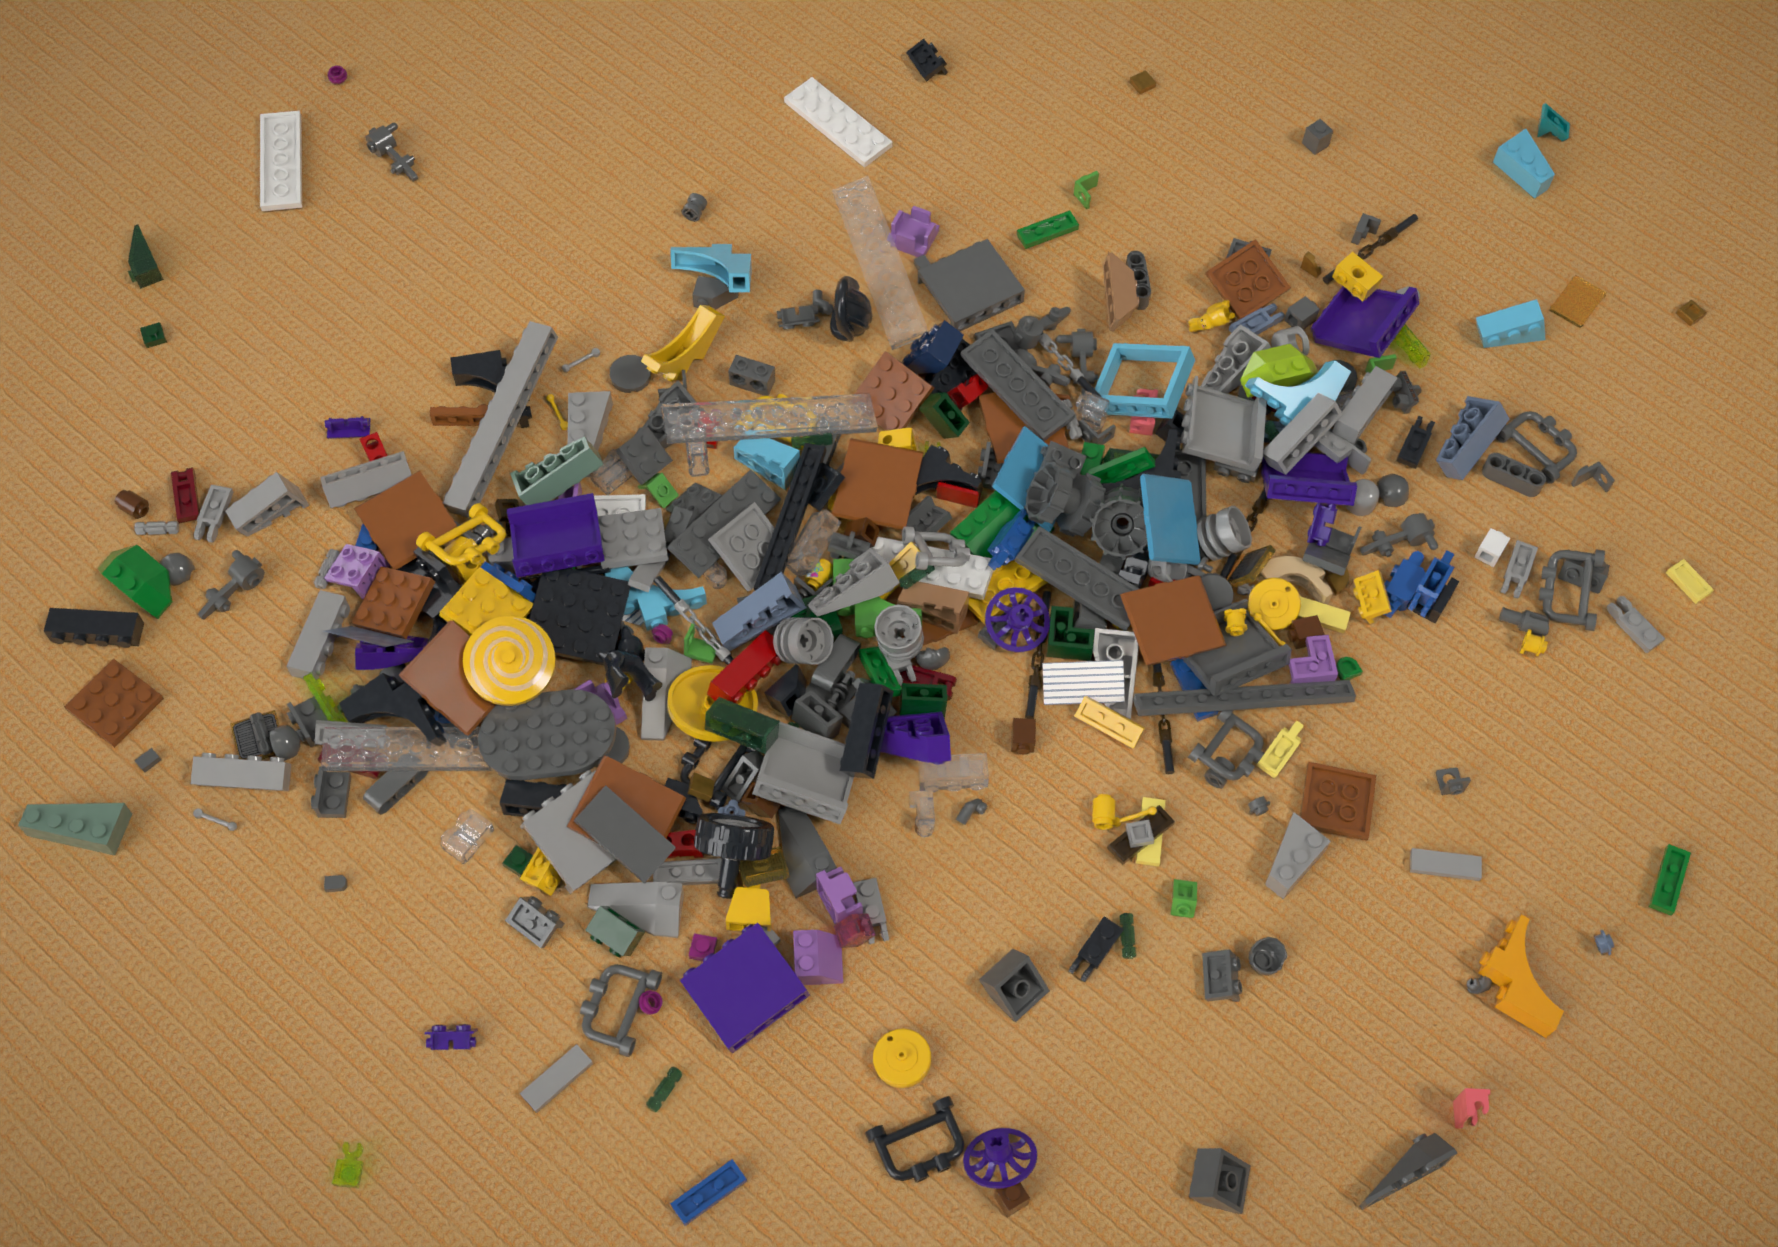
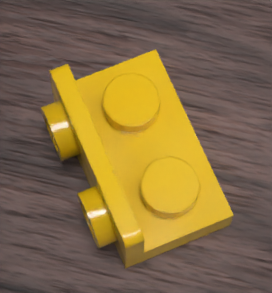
(1372, 596)
(541, 873)

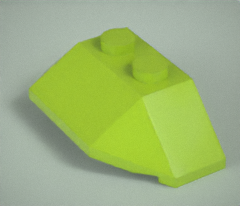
(1279, 366)

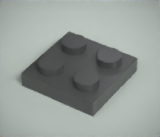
(644, 455)

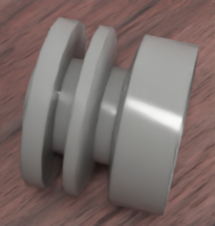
(1224, 533)
(899, 621)
(803, 640)

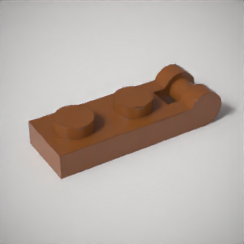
(457, 415)

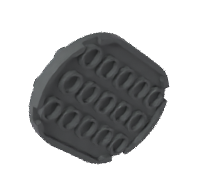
(548, 735)

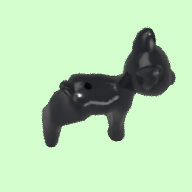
(629, 659)

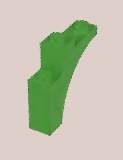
(865, 611)

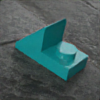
(1552, 122)

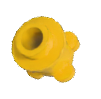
(1235, 621)
(1533, 643)

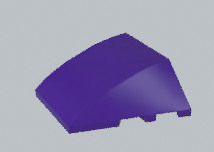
(373, 656)

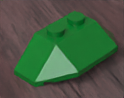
(139, 578)

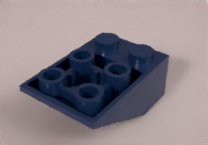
(933, 349)

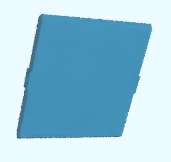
(1019, 470)
(1170, 519)

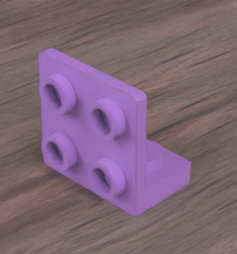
(356, 568)

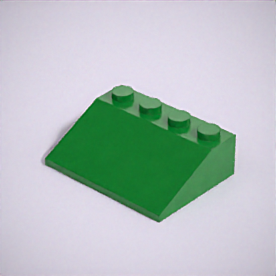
(986, 522)

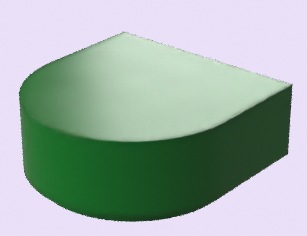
(1348, 668)

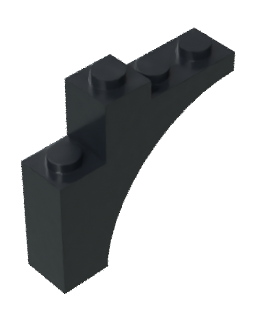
(484, 371)
(1164, 464)
(937, 468)
(389, 699)

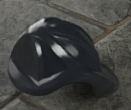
(851, 310)

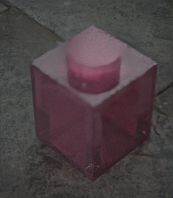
(854, 930)

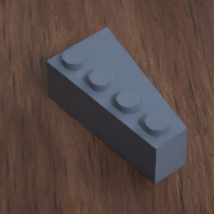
(1472, 435)
(759, 612)

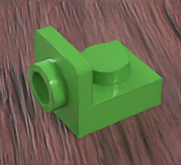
(1184, 898)

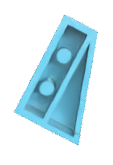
(1525, 164)
(1512, 325)
(769, 459)

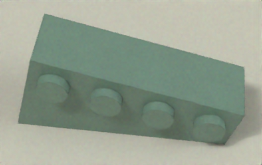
(556, 472)
(84, 826)

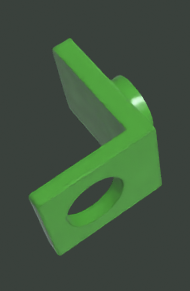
(1083, 185)
(1384, 363)
(660, 489)
(698, 648)

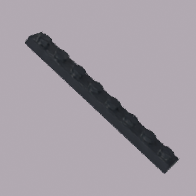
(791, 513)

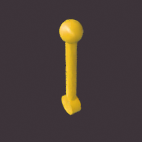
(564, 425)
(1258, 617)
(1151, 810)

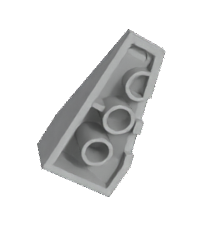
(1233, 360)
(866, 579)
(1119, 646)
(666, 667)
(648, 905)

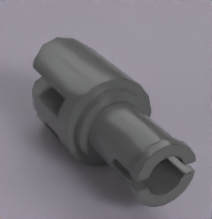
(1526, 620)

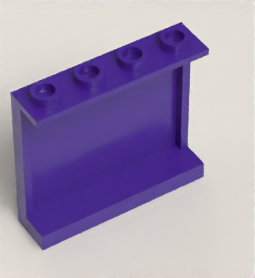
(1364, 325)
(1311, 480)
(555, 535)
(744, 987)

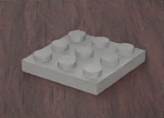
(633, 538)
(744, 544)

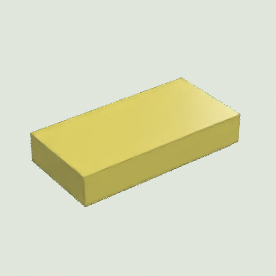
(1689, 581)

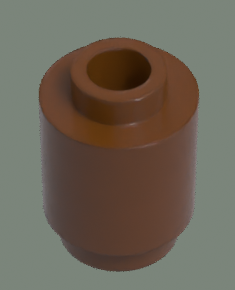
(132, 504)

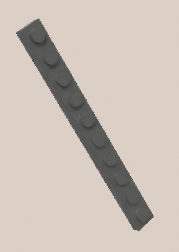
(1244, 698)

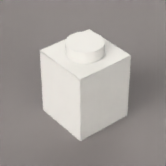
(1492, 547)

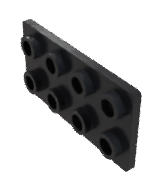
(954, 374)
(444, 587)

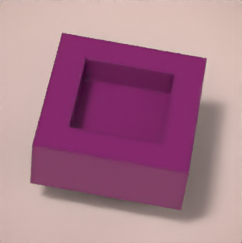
(702, 946)

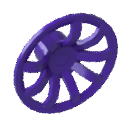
(1019, 618)
(998, 1152)

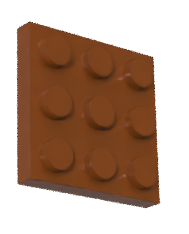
(1248, 280)
(894, 392)
(393, 602)
(114, 702)
(1338, 800)

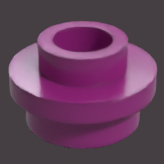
(337, 74)
(662, 634)
(655, 1000)

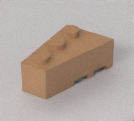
(939, 604)

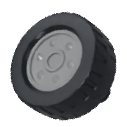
(733, 840)

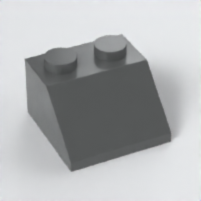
(1014, 984)
(1219, 1180)

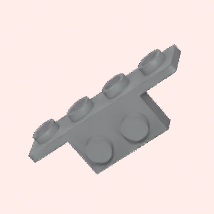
(1339, 449)

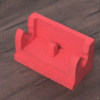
(1143, 425)
(1467, 1105)

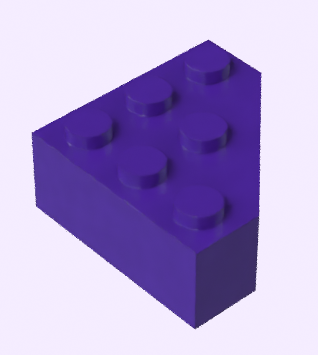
(918, 737)

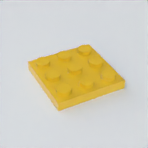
(483, 599)

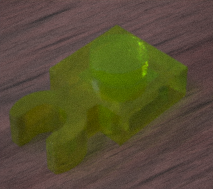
(348, 1170)

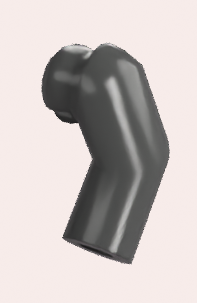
(822, 305)
(971, 807)
(1479, 985)

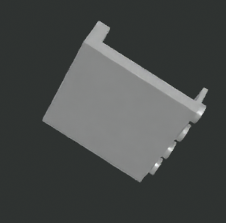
(1223, 427)
(805, 774)
(570, 853)

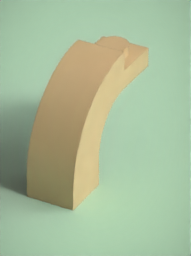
(1300, 573)

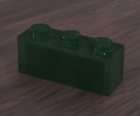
(742, 725)

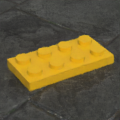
(1005, 577)

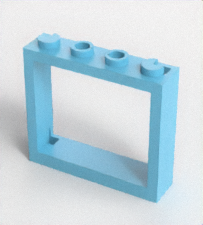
(1146, 406)

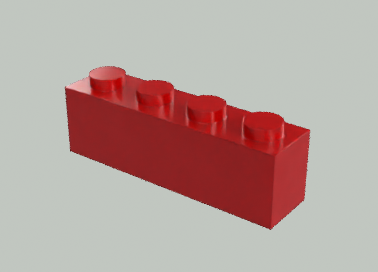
(745, 670)

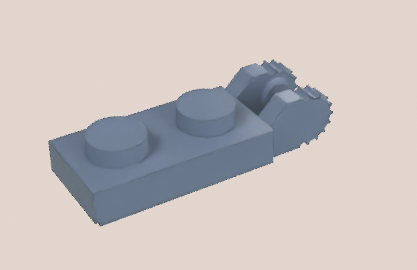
(1259, 320)

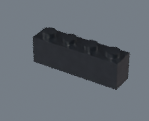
(93, 627)
(866, 730)
(522, 796)

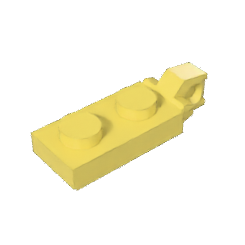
(1280, 750)

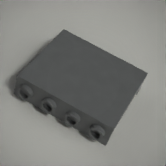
(972, 285)
(1242, 659)

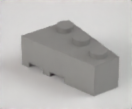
(265, 503)
(1296, 855)

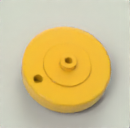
(1275, 601)
(902, 1058)

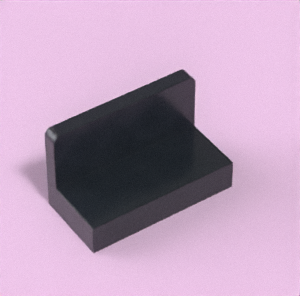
(1434, 613)

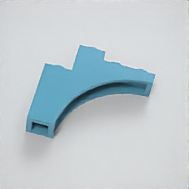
(716, 261)
(1292, 400)
(656, 605)

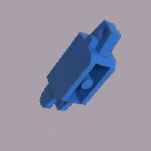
(1010, 540)
(1404, 582)
(1432, 583)

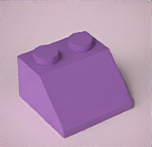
(817, 957)

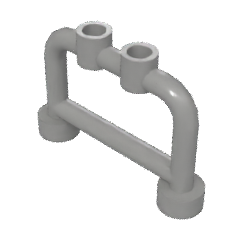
(925, 558)

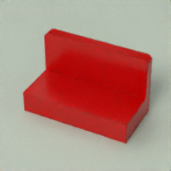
(958, 495)

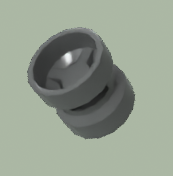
(695, 205)
(1214, 778)

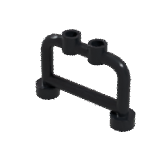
(691, 761)
(919, 1171)

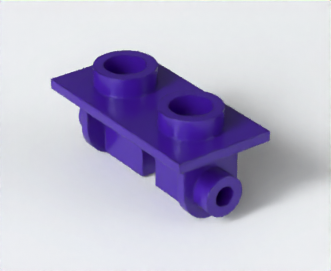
(347, 427)
(1318, 532)
(461, 1037)

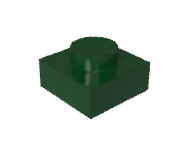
(153, 335)
(517, 860)

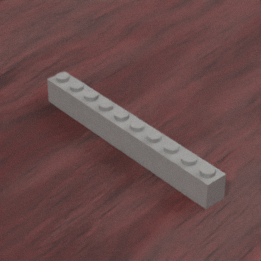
(500, 419)

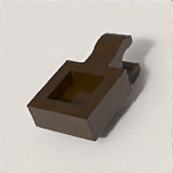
(501, 507)

